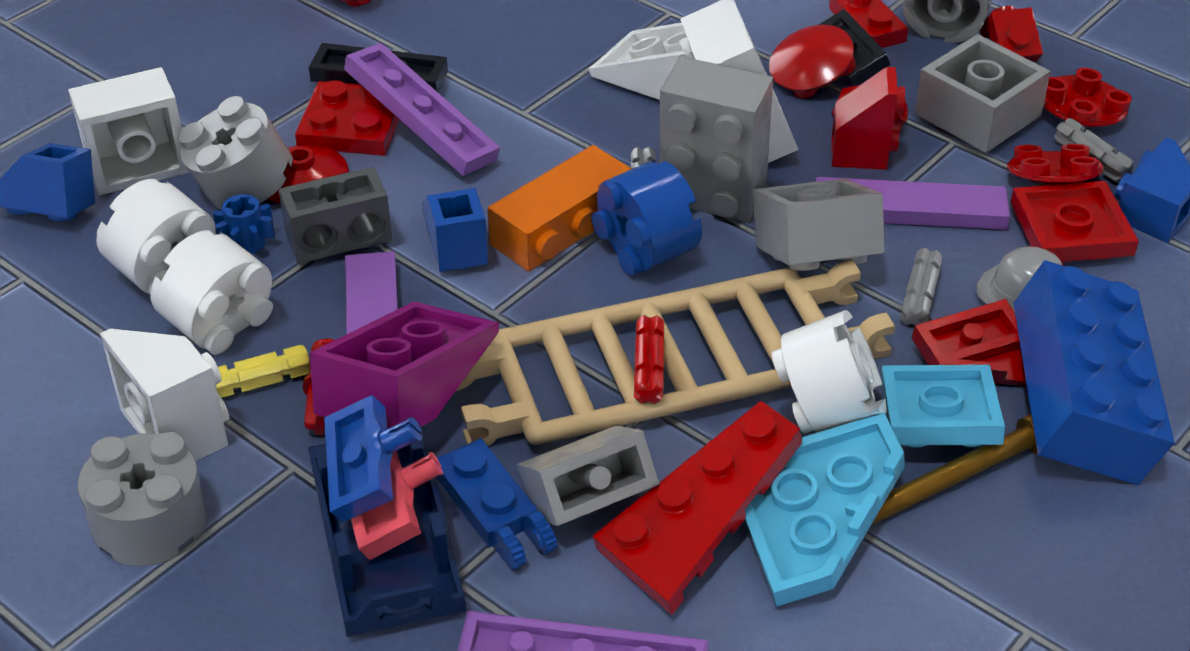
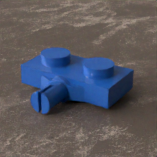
(361, 455)

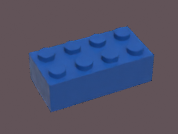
(1091, 373)

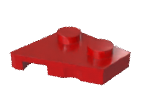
(975, 338)

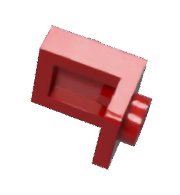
(1014, 31)

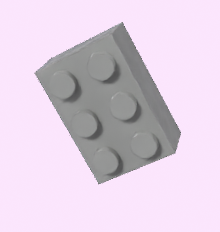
(717, 134)

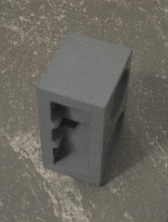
(335, 214)

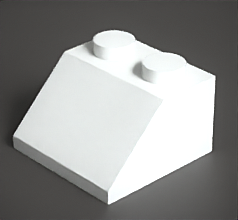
(167, 387)

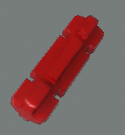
(649, 359)

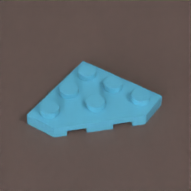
(823, 506)

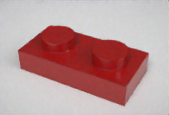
(875, 19)

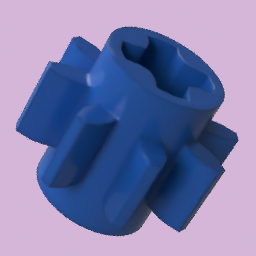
(245, 222)

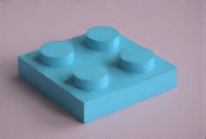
(942, 405)

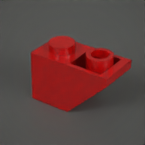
(865, 123)

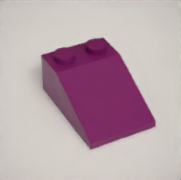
(403, 359)

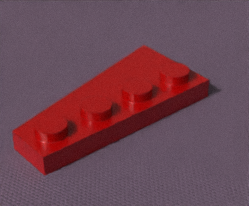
(683, 519)

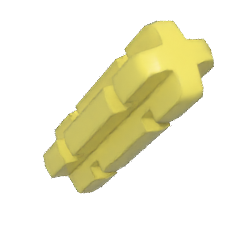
(263, 370)

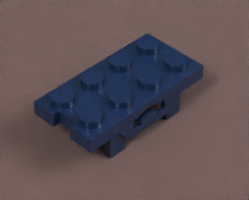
(404, 583)

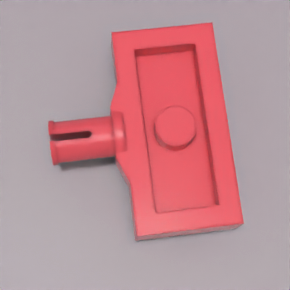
(395, 520)

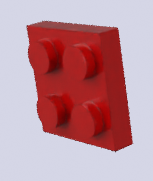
(346, 120)
(1074, 221)

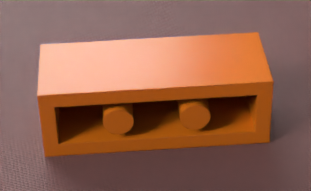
(552, 209)

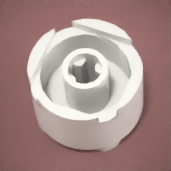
(145, 228)
(212, 290)
(829, 373)

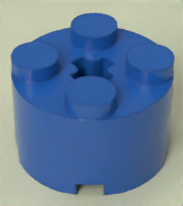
(647, 216)

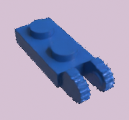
(494, 502)

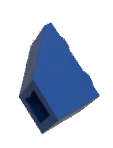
(49, 182)
(1158, 192)
(456, 229)

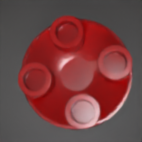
(812, 59)
(1086, 99)
(1054, 167)

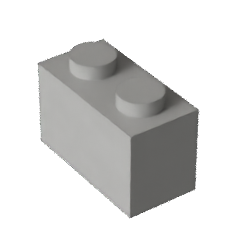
(588, 474)

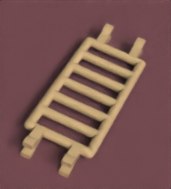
(523, 415)

